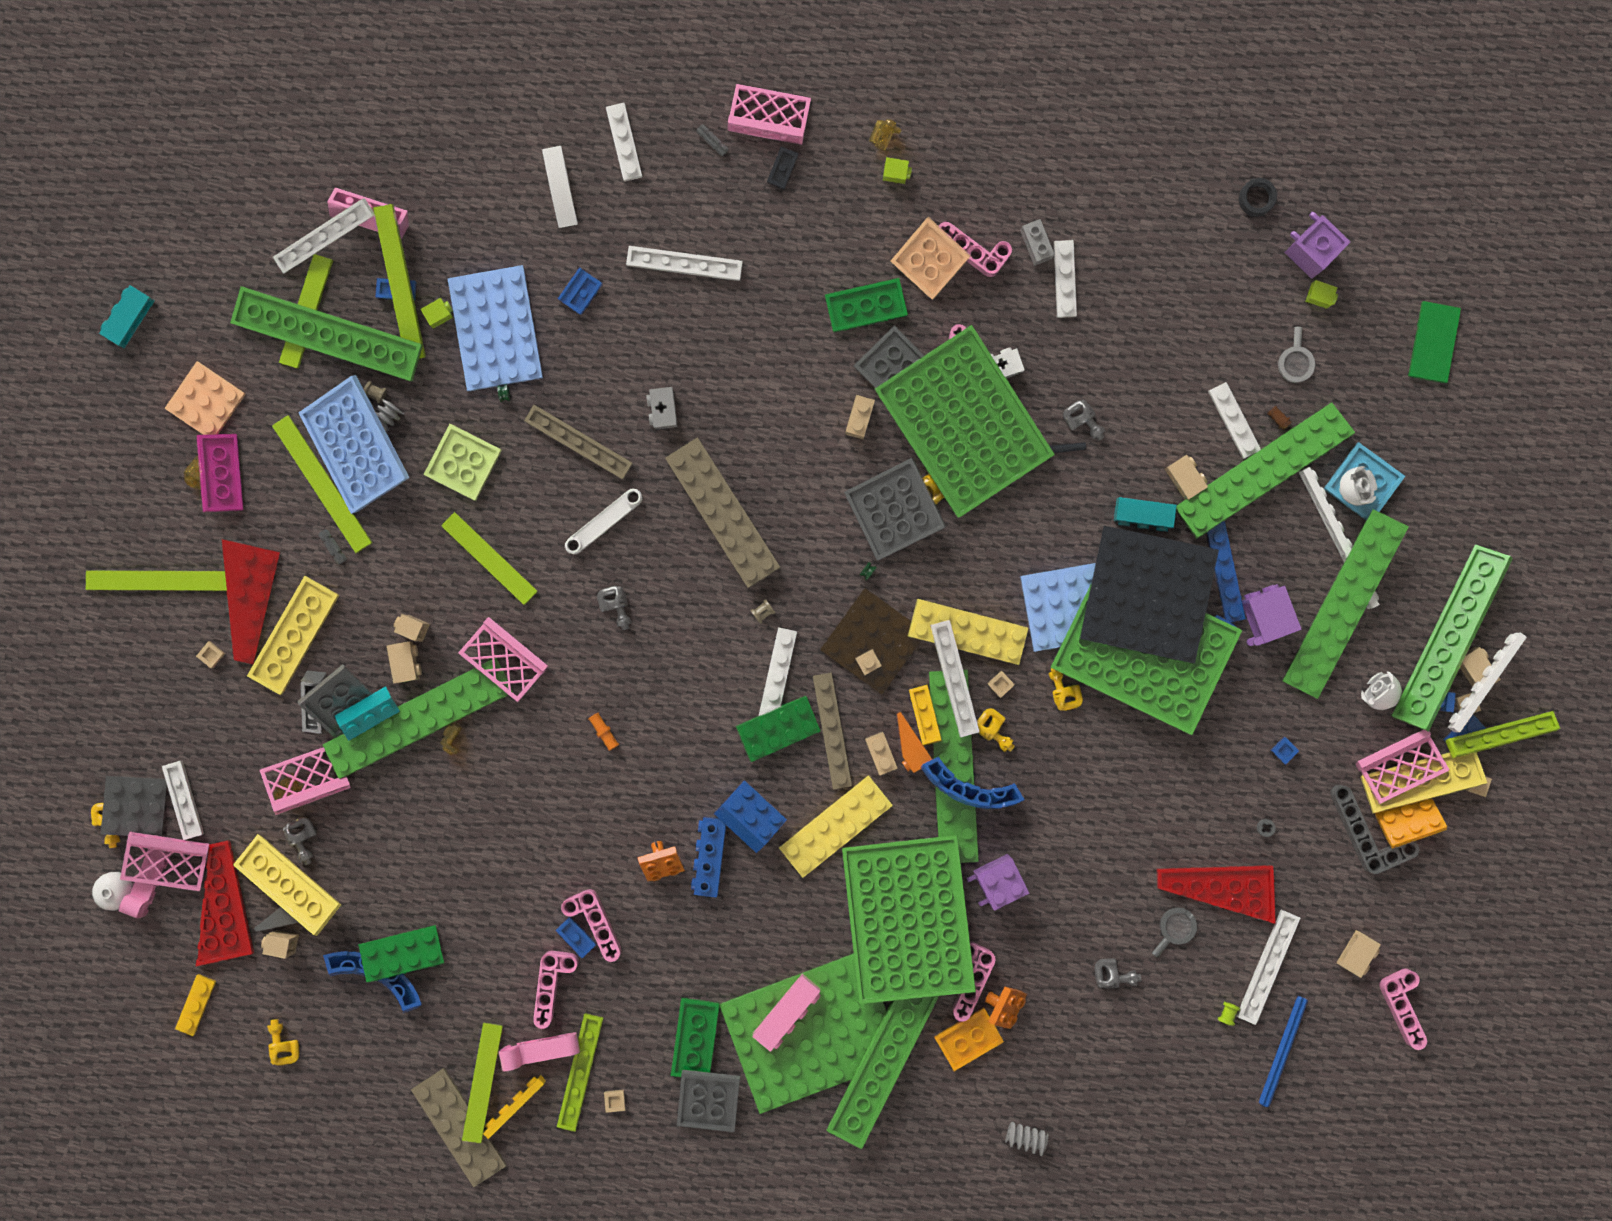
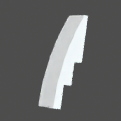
(559, 186)

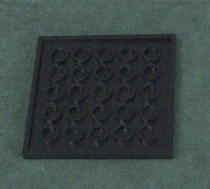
(1149, 594)

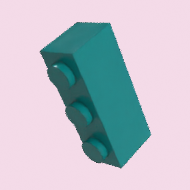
(126, 316)
(1144, 514)
(367, 713)

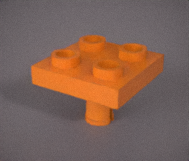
(660, 862)
(1006, 1006)

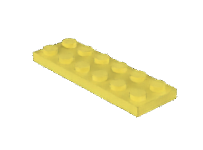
(971, 631)
(293, 635)
(1463, 774)
(835, 826)
(287, 885)

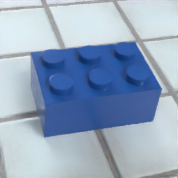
(750, 816)

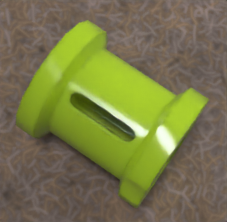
(1229, 1013)

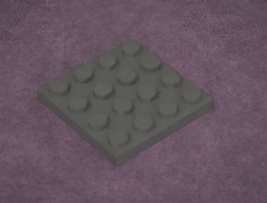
(895, 509)

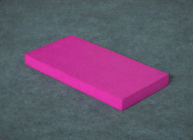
(219, 472)

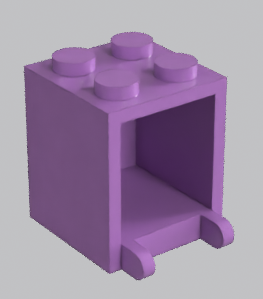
(1316, 246)
(1270, 614)
(1000, 882)

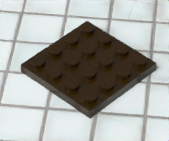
(873, 626)

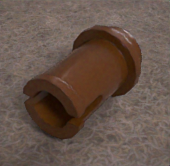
(1279, 417)

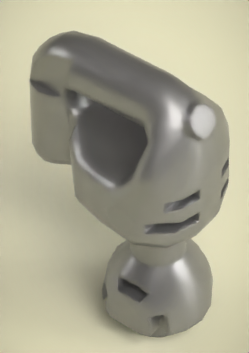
(1086, 417)
(617, 603)
(296, 839)
(1113, 976)

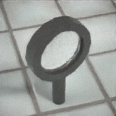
(1177, 927)

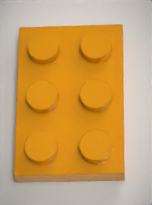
(1410, 822)
(968, 1039)

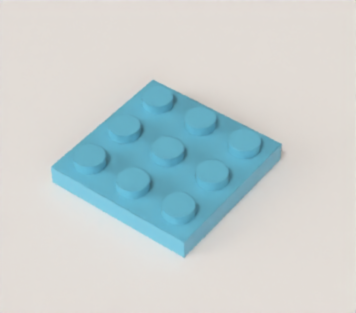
(1385, 475)

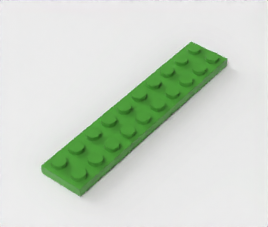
(326, 333)
(1264, 470)
(1345, 603)
(1452, 637)
(417, 719)
(956, 755)
(880, 1069)

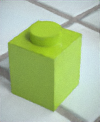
(896, 170)
(1322, 294)
(437, 312)

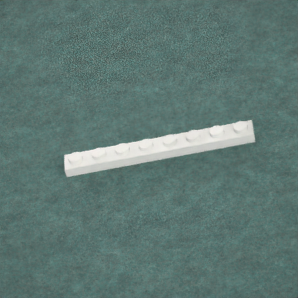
(1327, 514)

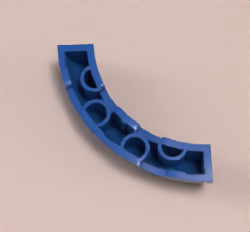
(968, 793)
(351, 963)

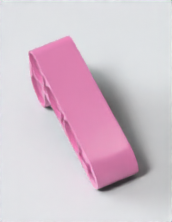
(986, 257)
(143, 894)
(596, 926)
(985, 968)
(550, 989)
(1406, 1009)
(538, 1050)

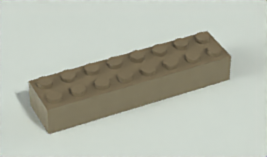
(722, 513)

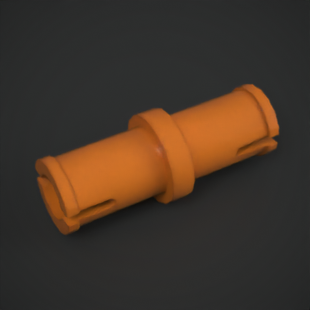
(603, 731)

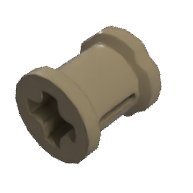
(375, 392)
(762, 611)

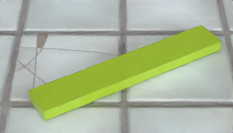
(310, 298)
(489, 558)
(1502, 734)
(580, 1072)
(482, 1083)

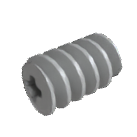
(387, 413)
(1027, 1138)

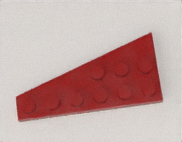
(248, 586)
(1234, 888)
(223, 914)

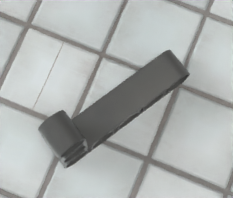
(1364, 835)

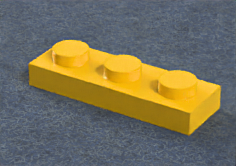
(925, 715)
(195, 1005)

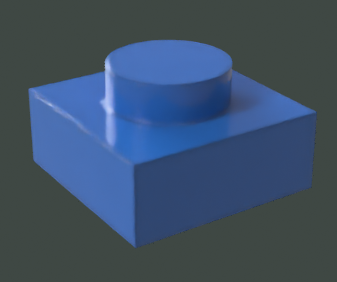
(1448, 703)
(1284, 750)

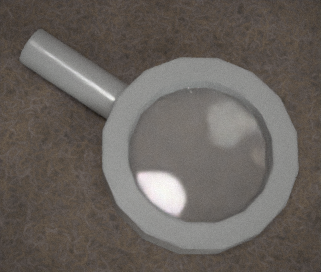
(1296, 362)

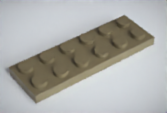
(448, 1113)

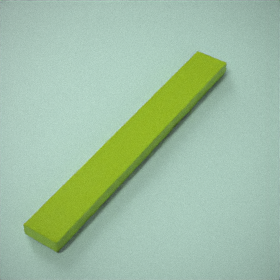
(398, 274)
(322, 483)
(156, 580)

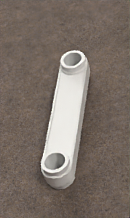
(603, 521)

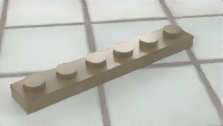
(578, 442)
(832, 731)

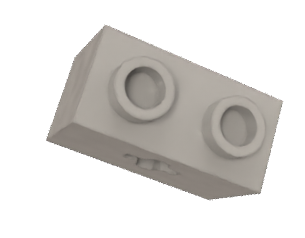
(1037, 242)
(668, 417)

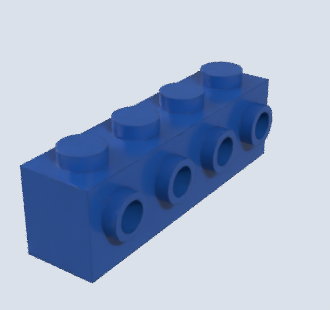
(710, 857)

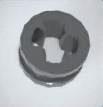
(1266, 834)

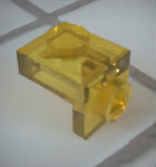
(882, 133)
(192, 474)
(450, 734)
(296, 787)

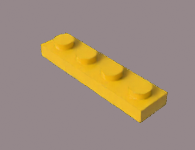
(519, 1099)

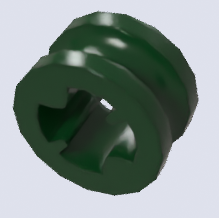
(503, 393)
(867, 571)

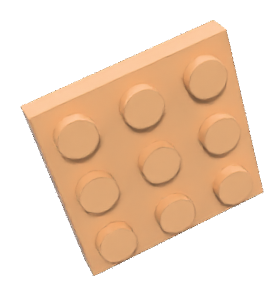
(930, 258)
(205, 400)

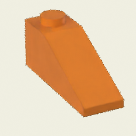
(911, 747)

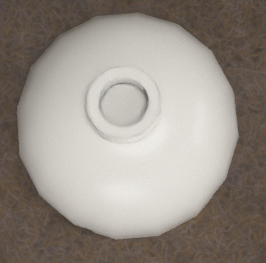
(1358, 486)
(1386, 691)
(110, 890)

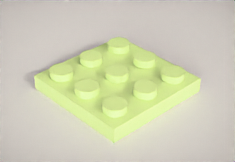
(462, 462)

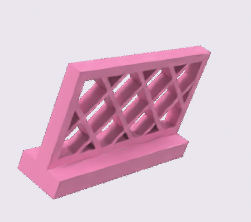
(764, 128)
(514, 647)
(1396, 750)
(306, 795)
(164, 844)

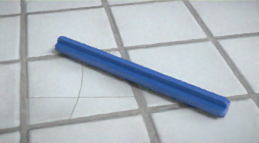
(1283, 1051)

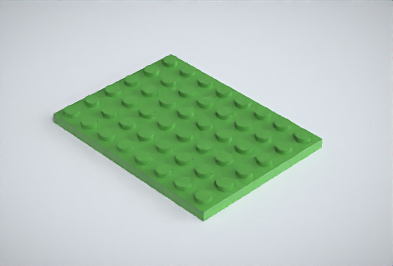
(964, 421)
(1150, 683)
(908, 919)
(822, 1046)

